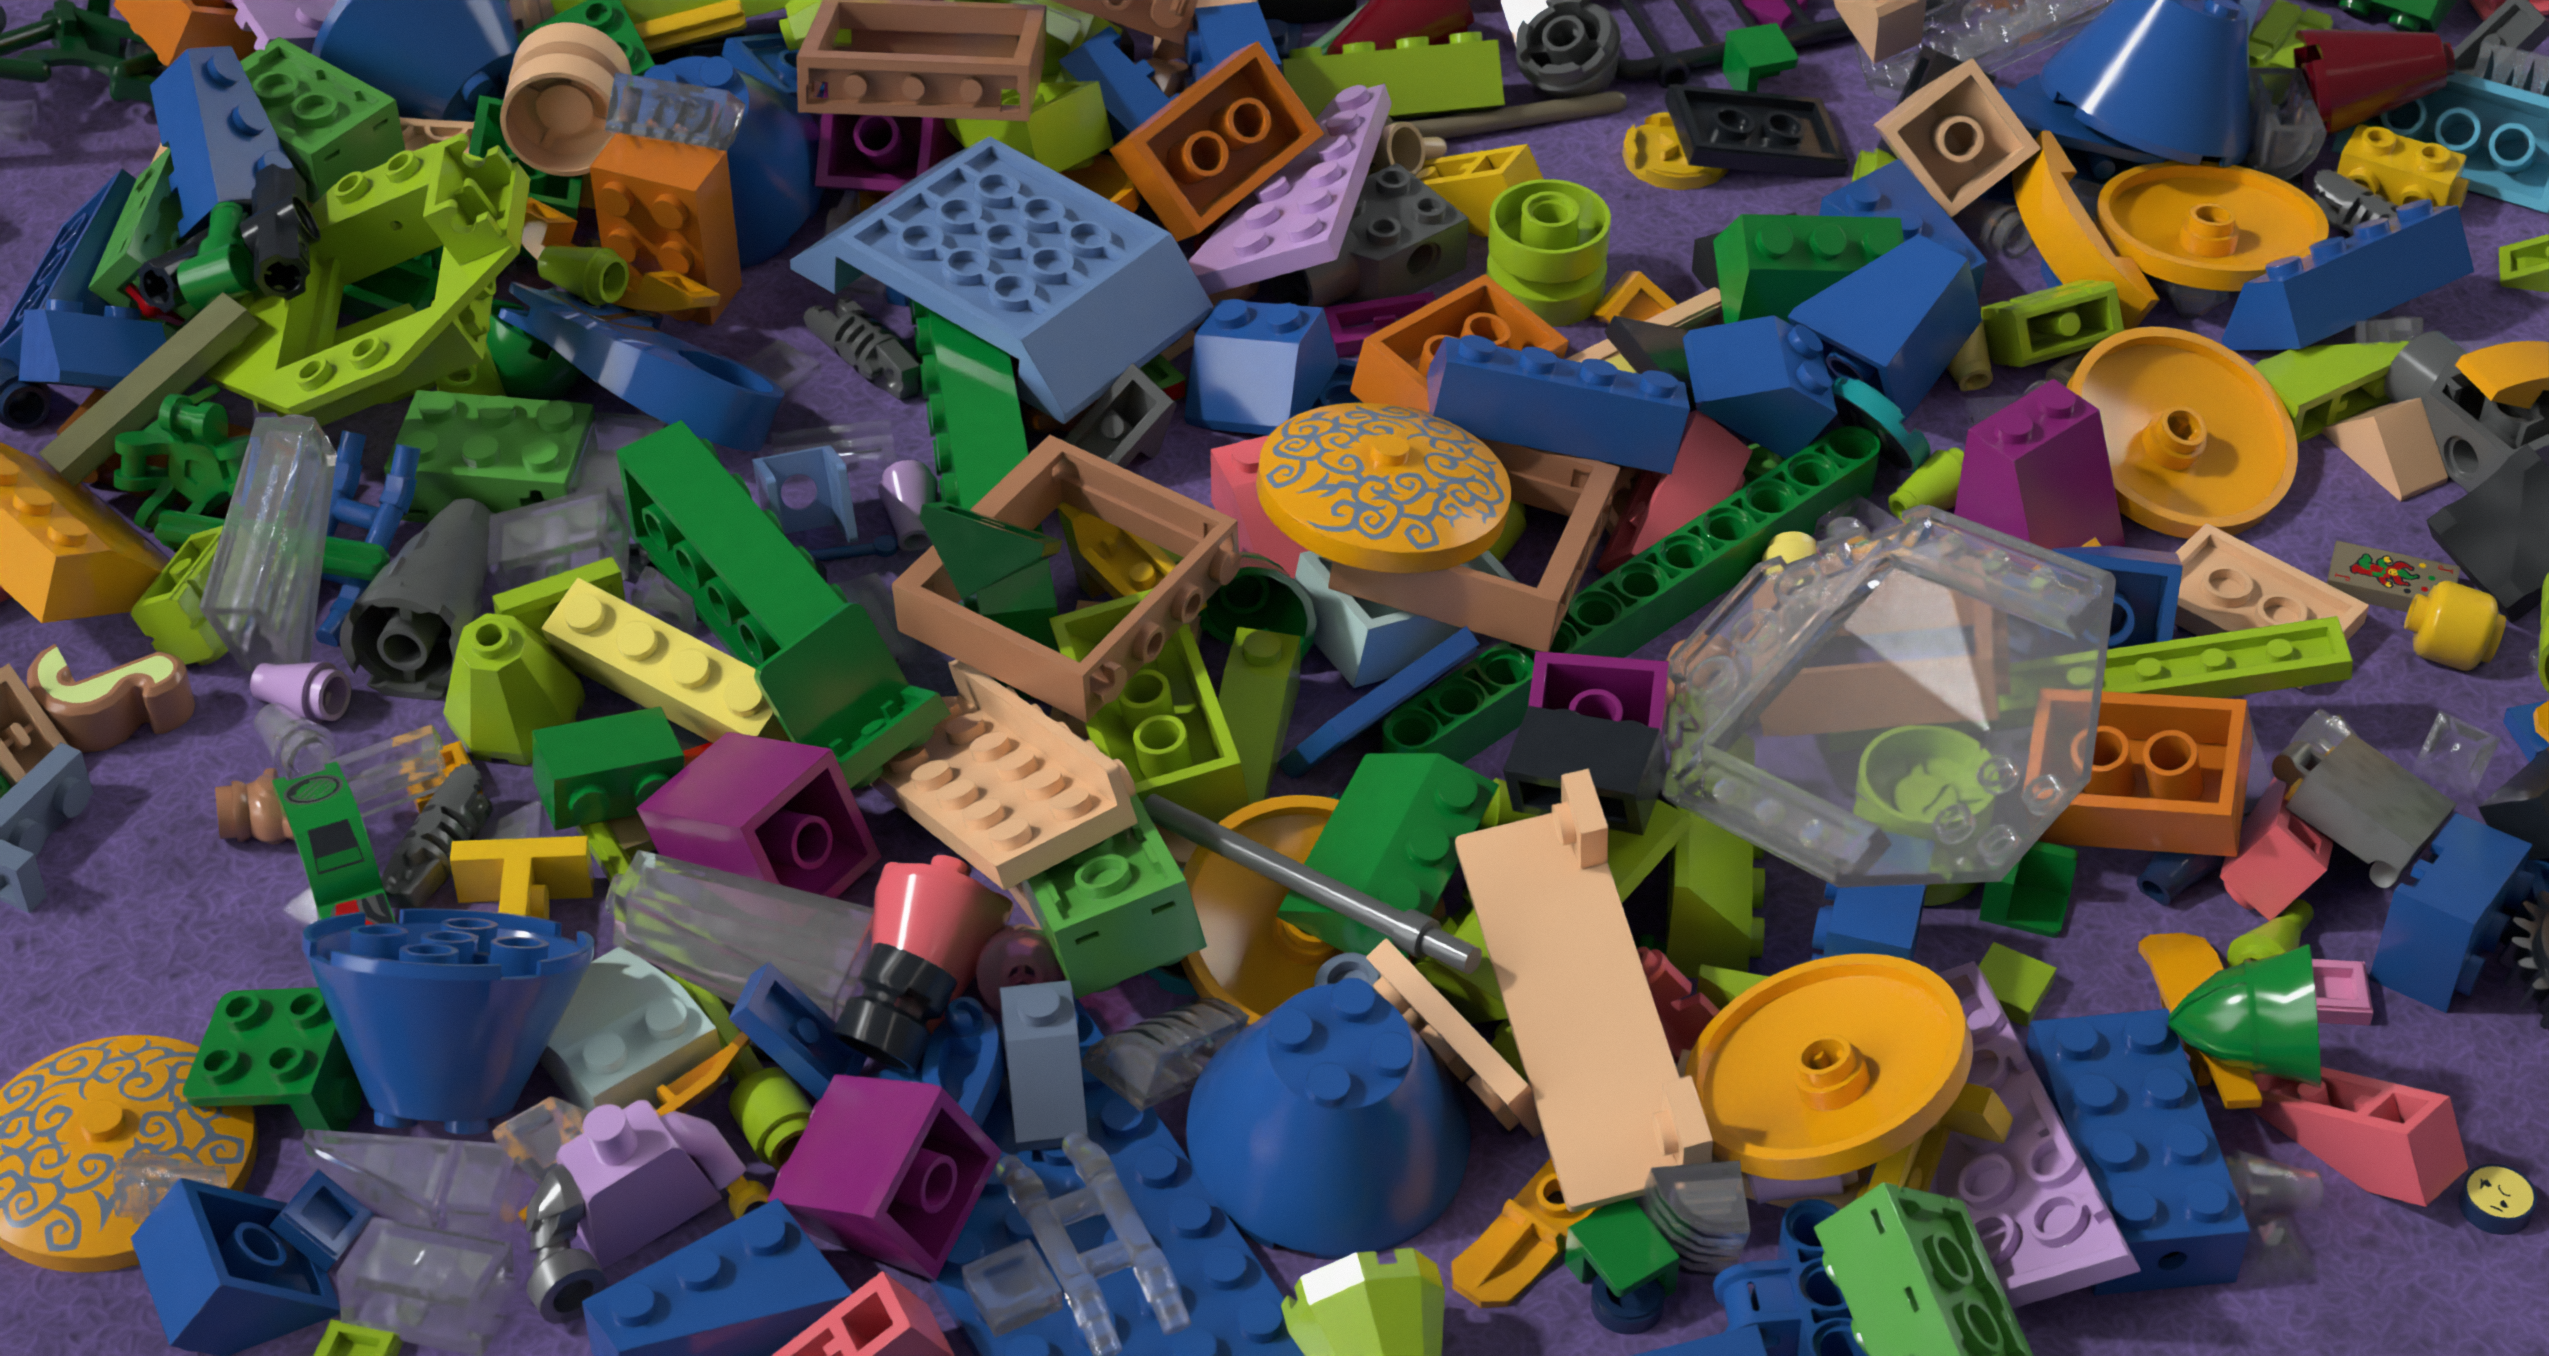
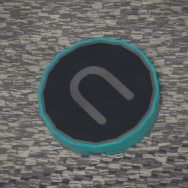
(1868, 408)

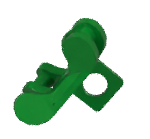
(199, 457)

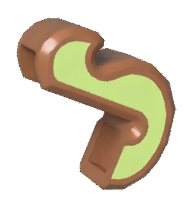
(114, 703)

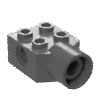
(1394, 246)
(2469, 429)

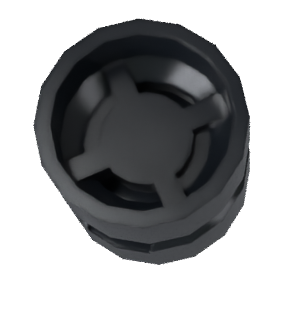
(897, 1032)

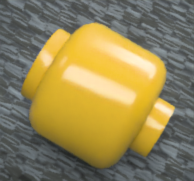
(2455, 625)

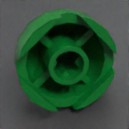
(525, 363)

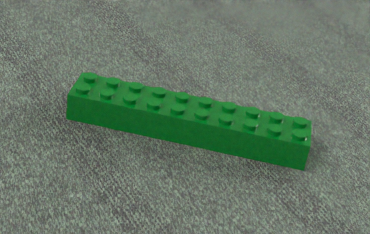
(977, 443)

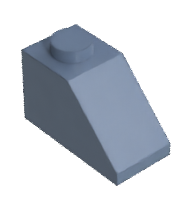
(1043, 1064)

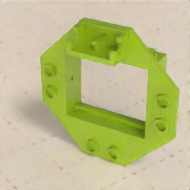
(440, 200)

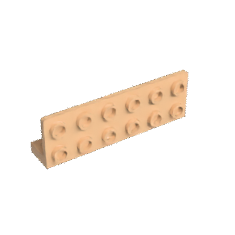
(1580, 1001)

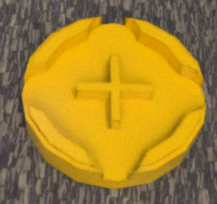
(1658, 158)

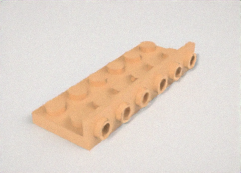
(1008, 783)

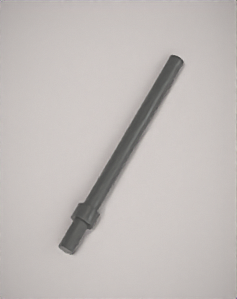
(1409, 930)

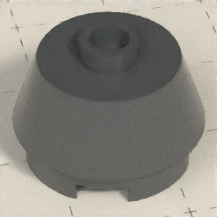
(1569, 48)

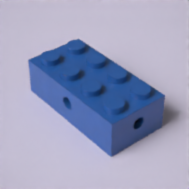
(2146, 1145)

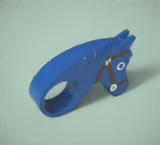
(652, 369)

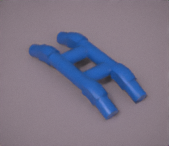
(380, 520)

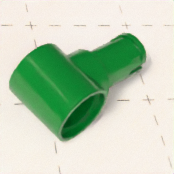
(221, 261)

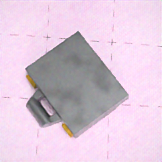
(2363, 803)

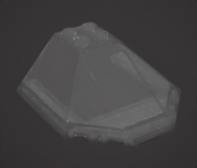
(1894, 702)

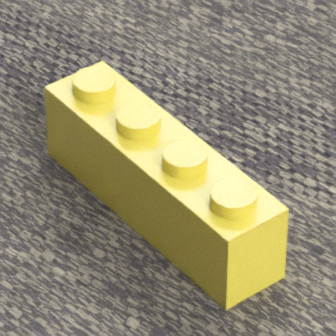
(658, 665)

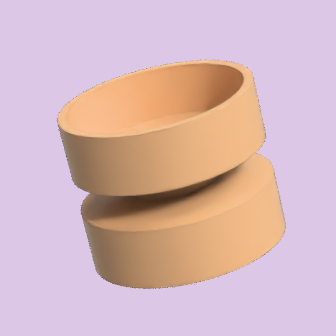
(561, 97)

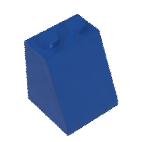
(1896, 319)

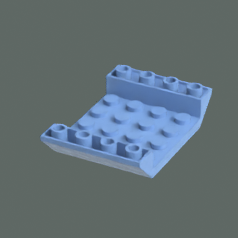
(1026, 267)

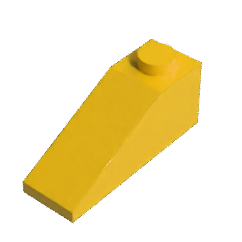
(1477, 178)

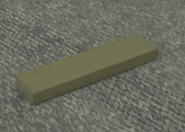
(140, 394)

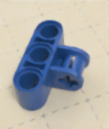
(1792, 1296)

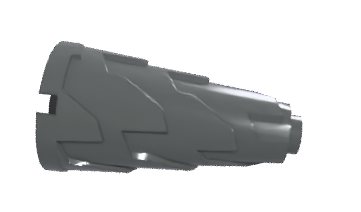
(417, 605)

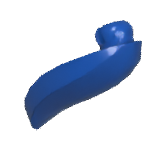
(966, 1057)

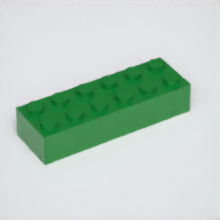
(720, 545)

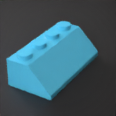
(2492, 124)

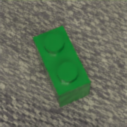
(603, 765)

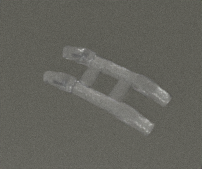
(1079, 1271)

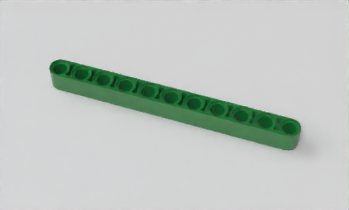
(1641, 596)

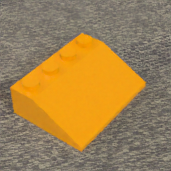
(65, 547)

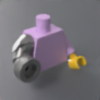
(621, 1190)

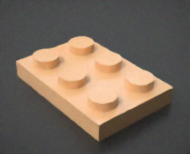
(2242, 588)
(1454, 1040)

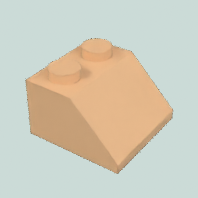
(1957, 136)

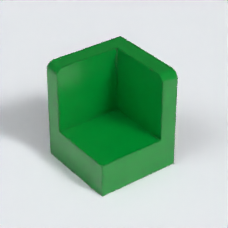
(1756, 54)
(2033, 892)
(1622, 1249)

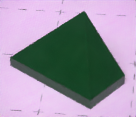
(982, 548)

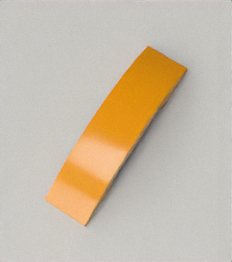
(2068, 234)
(653, 293)
(2509, 371)

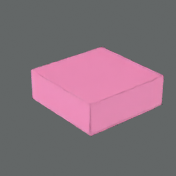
(2342, 992)

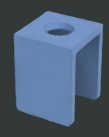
(832, 498)

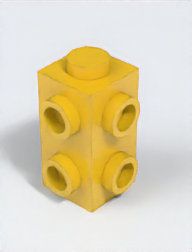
(2403, 168)

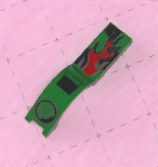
(333, 845)

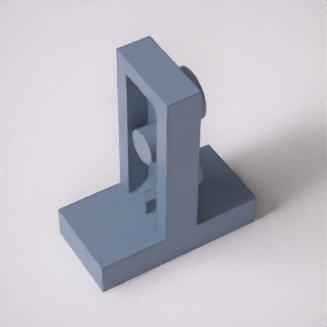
(31, 813)

